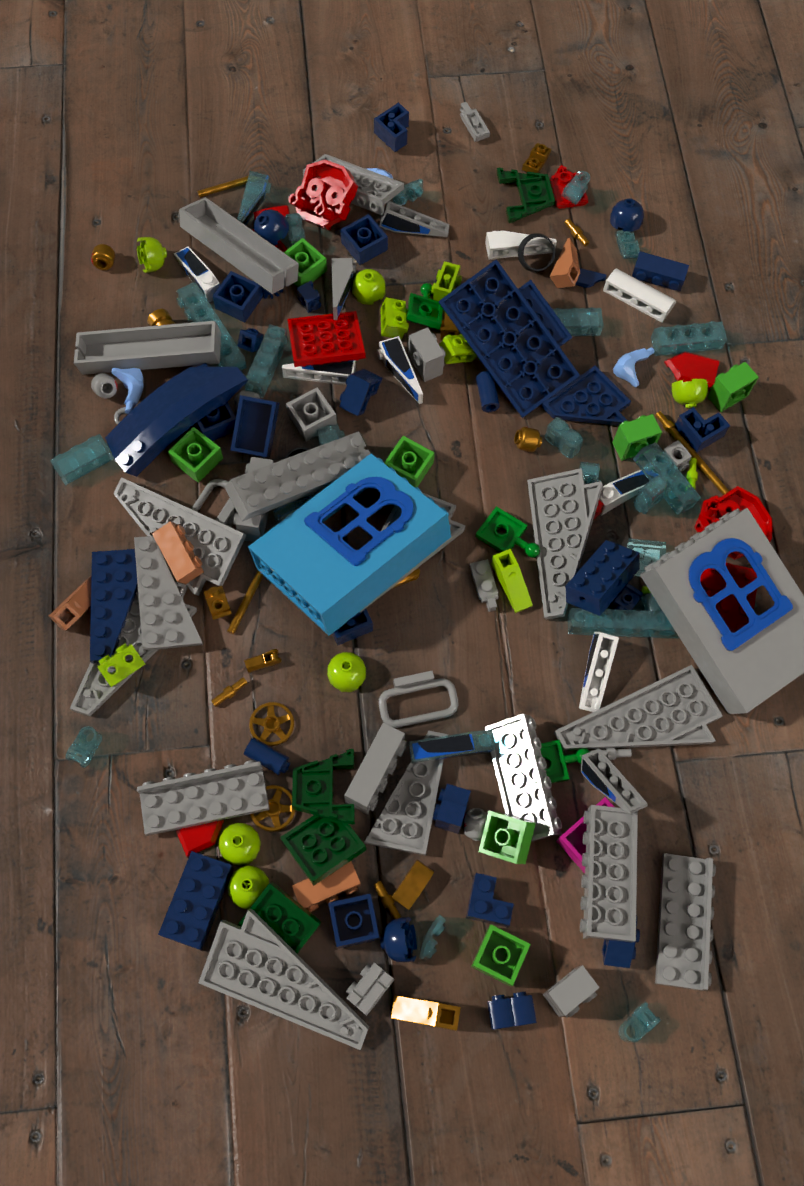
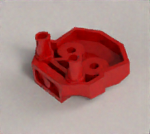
(321, 206)
(736, 498)

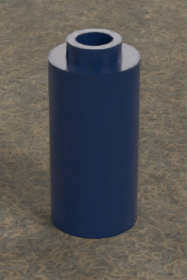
(487, 392)
(267, 756)

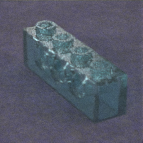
(688, 338)
(266, 360)
(654, 463)

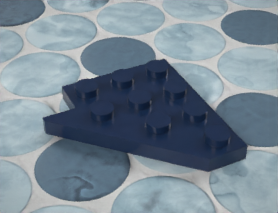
(589, 400)

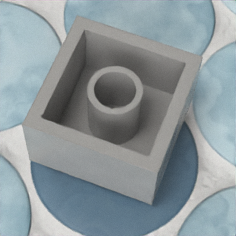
(426, 354)
(311, 413)
(571, 991)

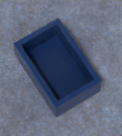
(255, 426)

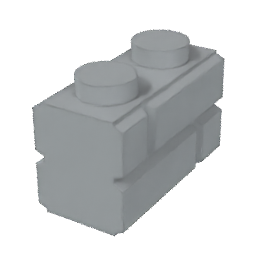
(369, 988)

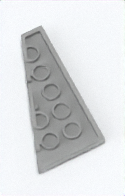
(162, 609)
(410, 809)

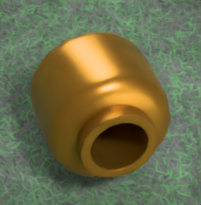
(103, 257)
(528, 439)

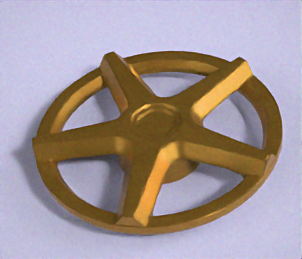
(272, 723)
(275, 808)

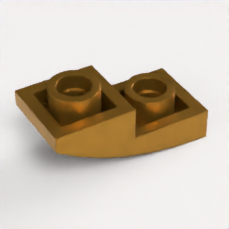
(537, 158)
(413, 884)

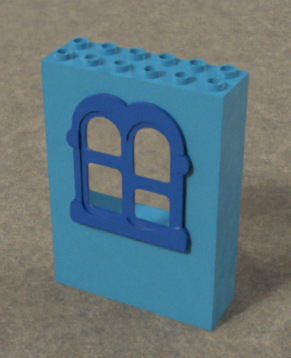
(326, 573)

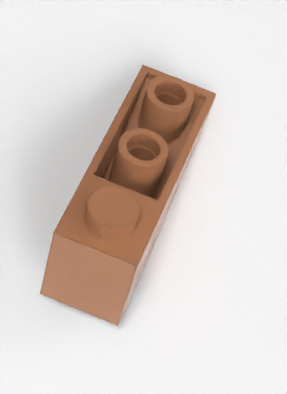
(567, 267)
(73, 607)

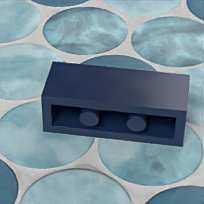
(660, 271)

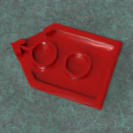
(558, 183)
(693, 366)
(199, 837)

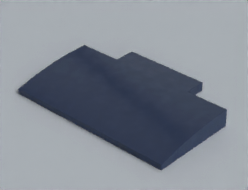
(512, 336)

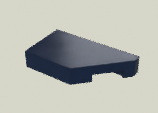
(589, 278)

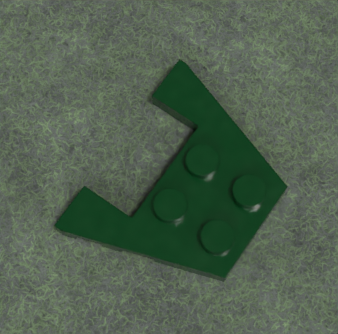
(533, 189)
(314, 788)

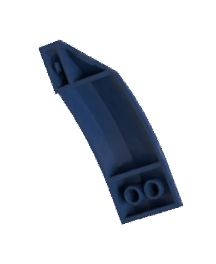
(170, 413)

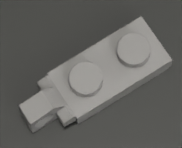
(474, 122)
(484, 583)

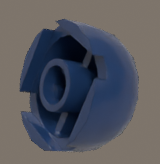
(627, 215)
(271, 226)
(400, 940)

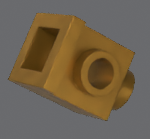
(447, 327)
(217, 602)

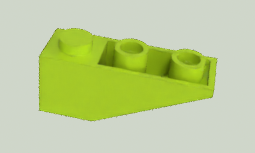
(511, 580)

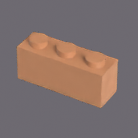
(178, 552)
(340, 882)

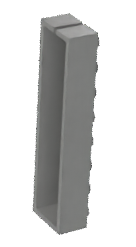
(239, 245)
(148, 347)
(294, 476)

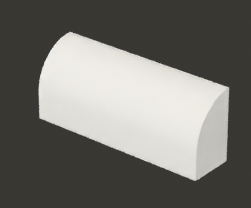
(639, 295)

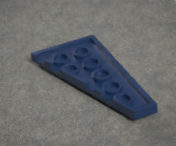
(112, 596)

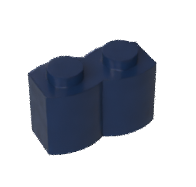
(511, 1011)

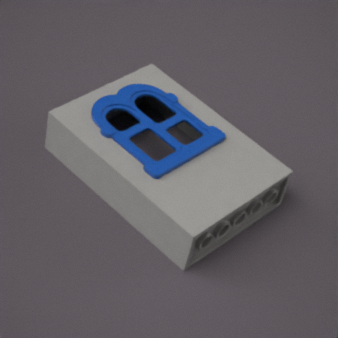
(761, 655)

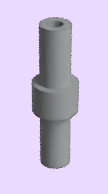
(612, 753)

